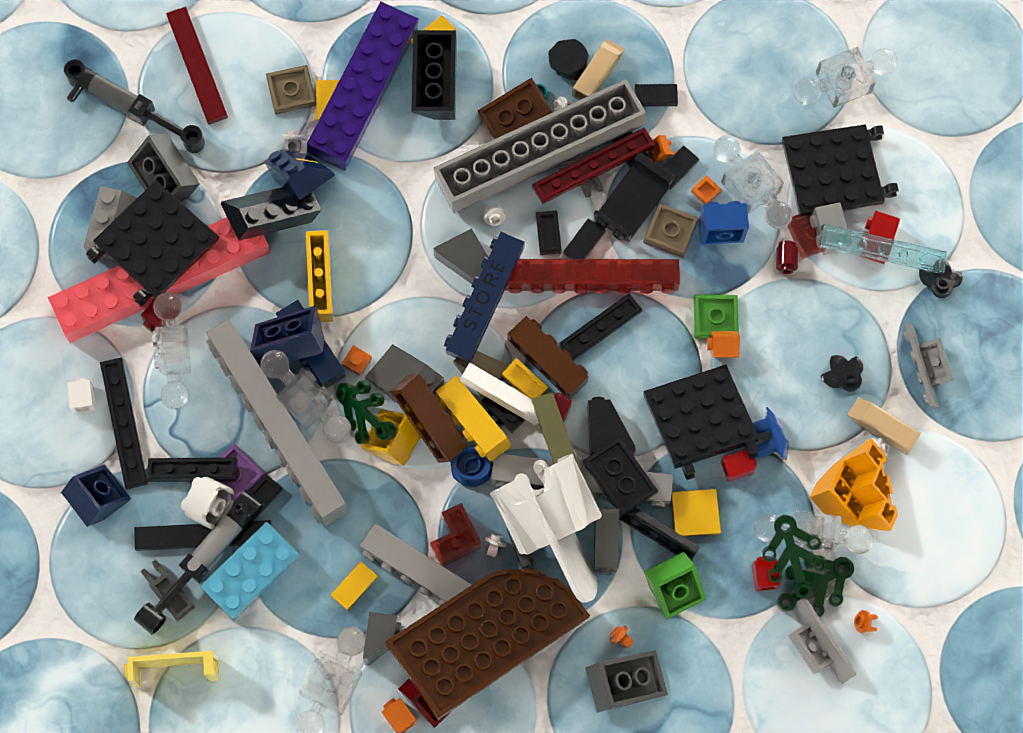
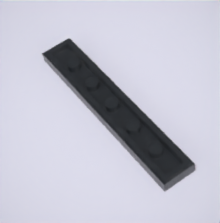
(123, 423)
(184, 536)

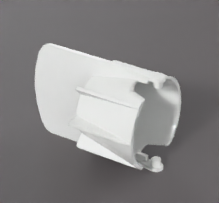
(552, 518)

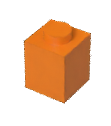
(724, 344)
(398, 715)

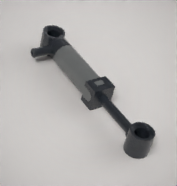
(137, 107)

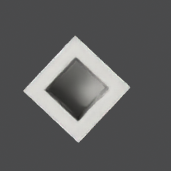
(81, 396)

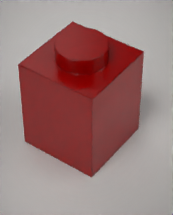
(738, 465)
(760, 575)

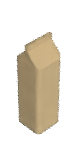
(597, 70)
(884, 425)

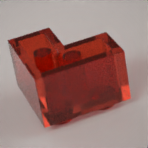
(461, 538)

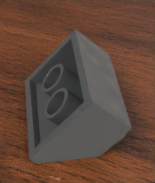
(161, 161)

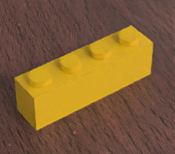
(319, 273)
(473, 418)

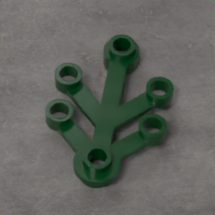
(346, 396)
(793, 552)
(819, 582)

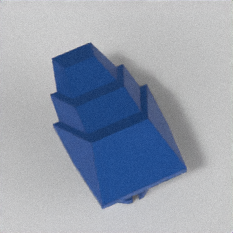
(778, 442)

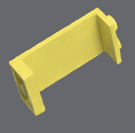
(208, 658)

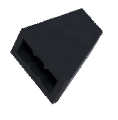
(605, 425)

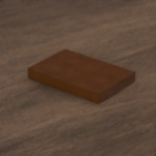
(514, 109)

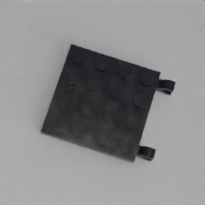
(835, 168)
(154, 241)
(701, 418)

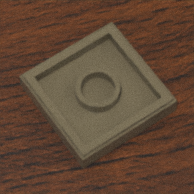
(291, 89)
(670, 230)

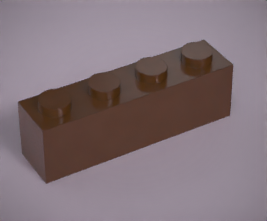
(547, 357)
(429, 418)

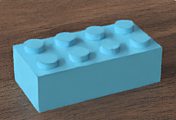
(250, 571)

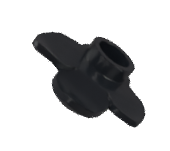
(935, 280)
(841, 371)

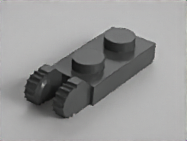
(180, 605)

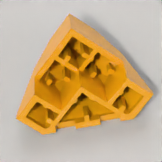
(858, 489)

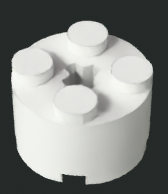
(207, 501)

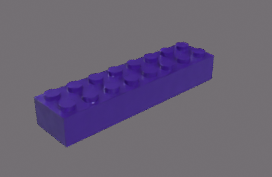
(362, 86)

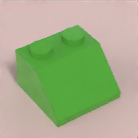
(675, 585)

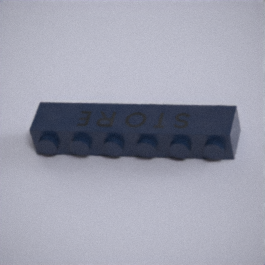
(485, 297)

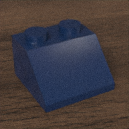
(95, 495)

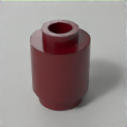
(787, 257)

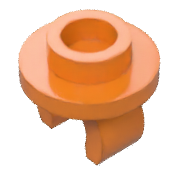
(863, 621)
(619, 635)

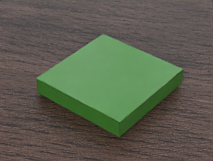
(715, 314)

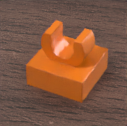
(661, 150)

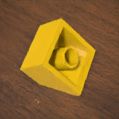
(401, 446)

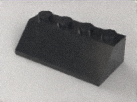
(434, 74)
(269, 212)

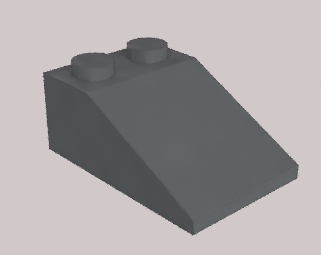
(396, 366)
(626, 681)

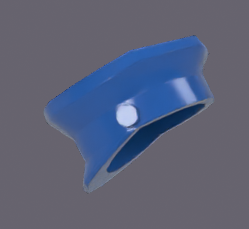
(470, 468)

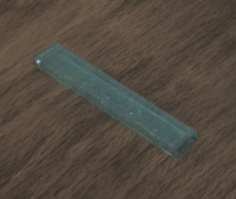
(882, 248)

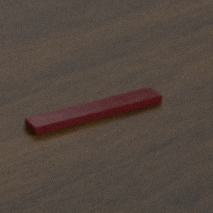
(197, 65)
(593, 165)

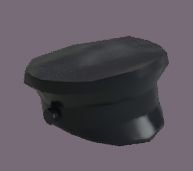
(568, 58)

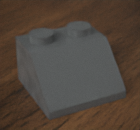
(379, 629)

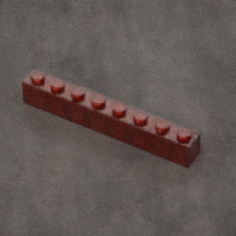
(595, 275)

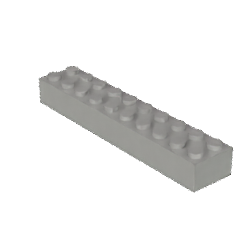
(540, 145)
(278, 424)

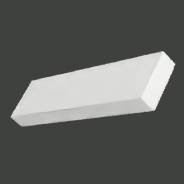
(499, 392)

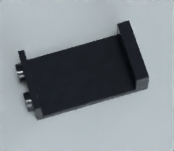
(634, 198)

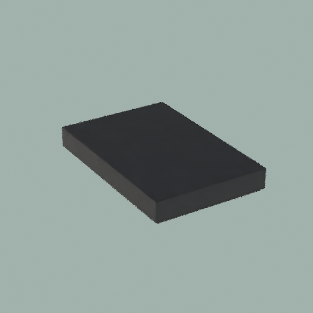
(620, 476)

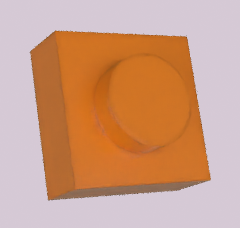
(706, 190)
(356, 360)

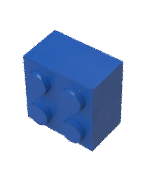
(723, 223)

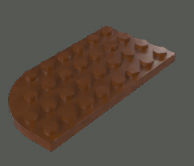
(484, 634)

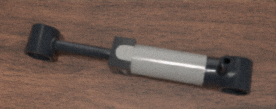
(196, 565)

